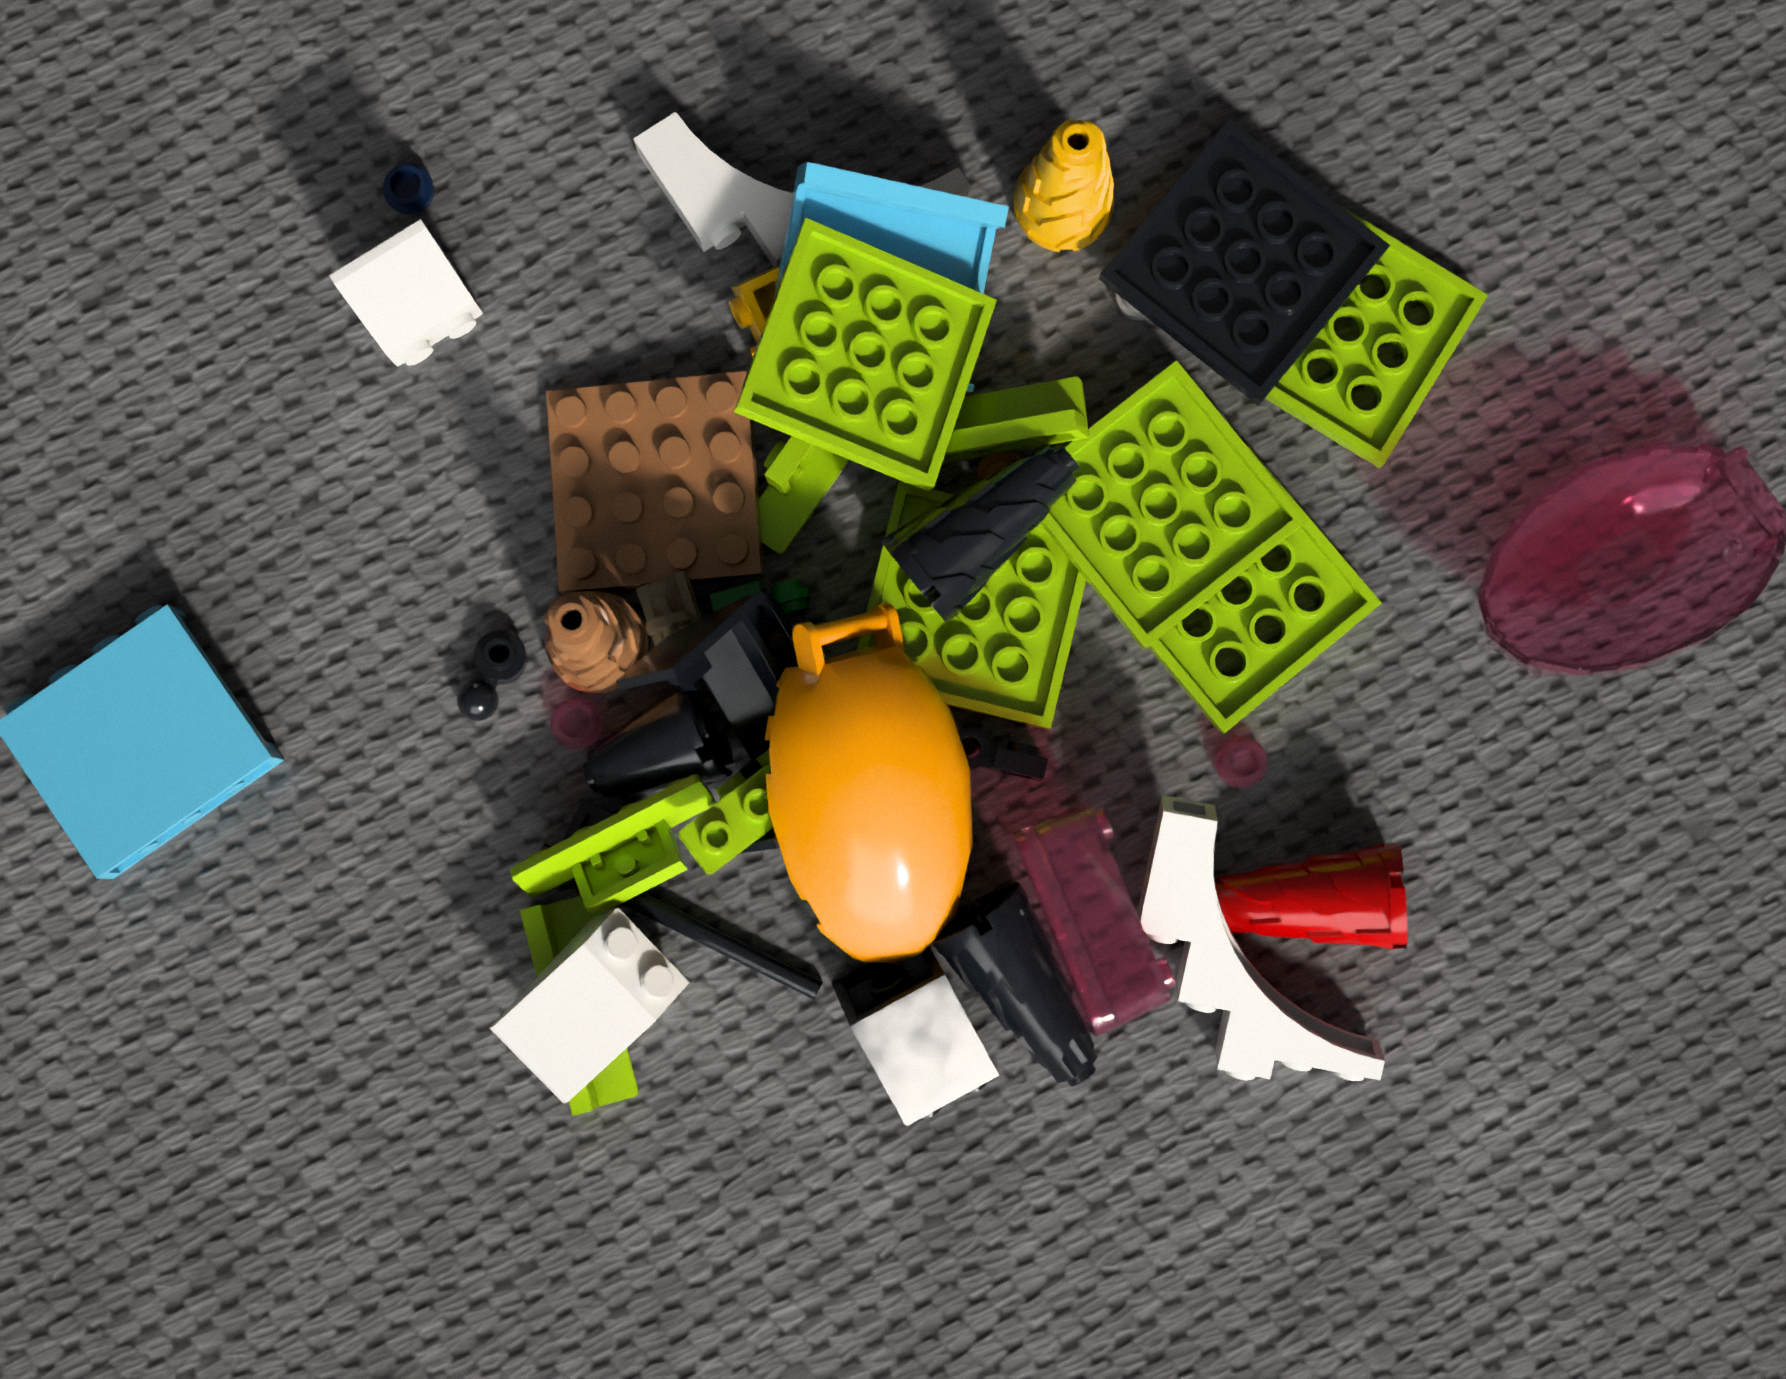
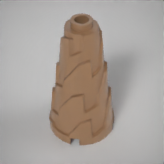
(594, 639)

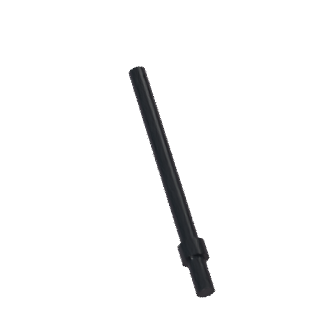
(721, 942)

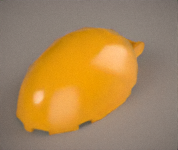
(869, 790)

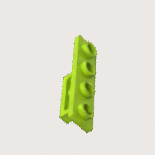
(797, 483)
(732, 821)
(621, 852)

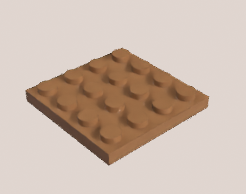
(653, 483)

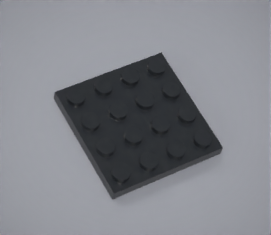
(1243, 262)

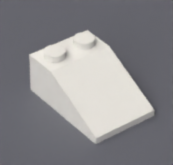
(408, 295)
(589, 1003)

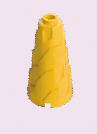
(1066, 189)

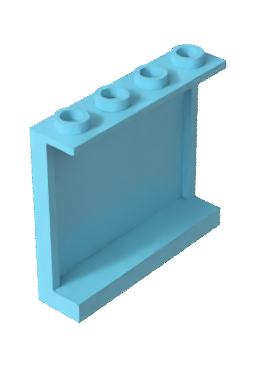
(912, 222)
(136, 742)

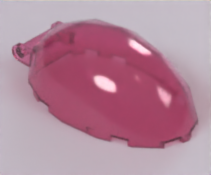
(1631, 561)

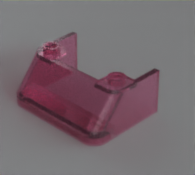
(1093, 917)

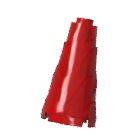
(1326, 898)

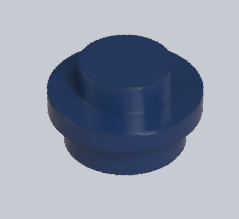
(408, 189)

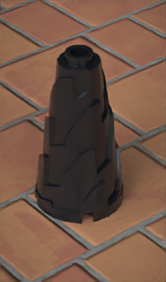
(971, 535)
(1010, 965)

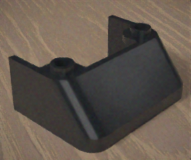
(741, 660)

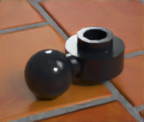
(479, 697)

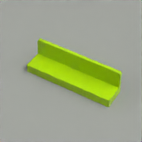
(1019, 419)
(548, 933)

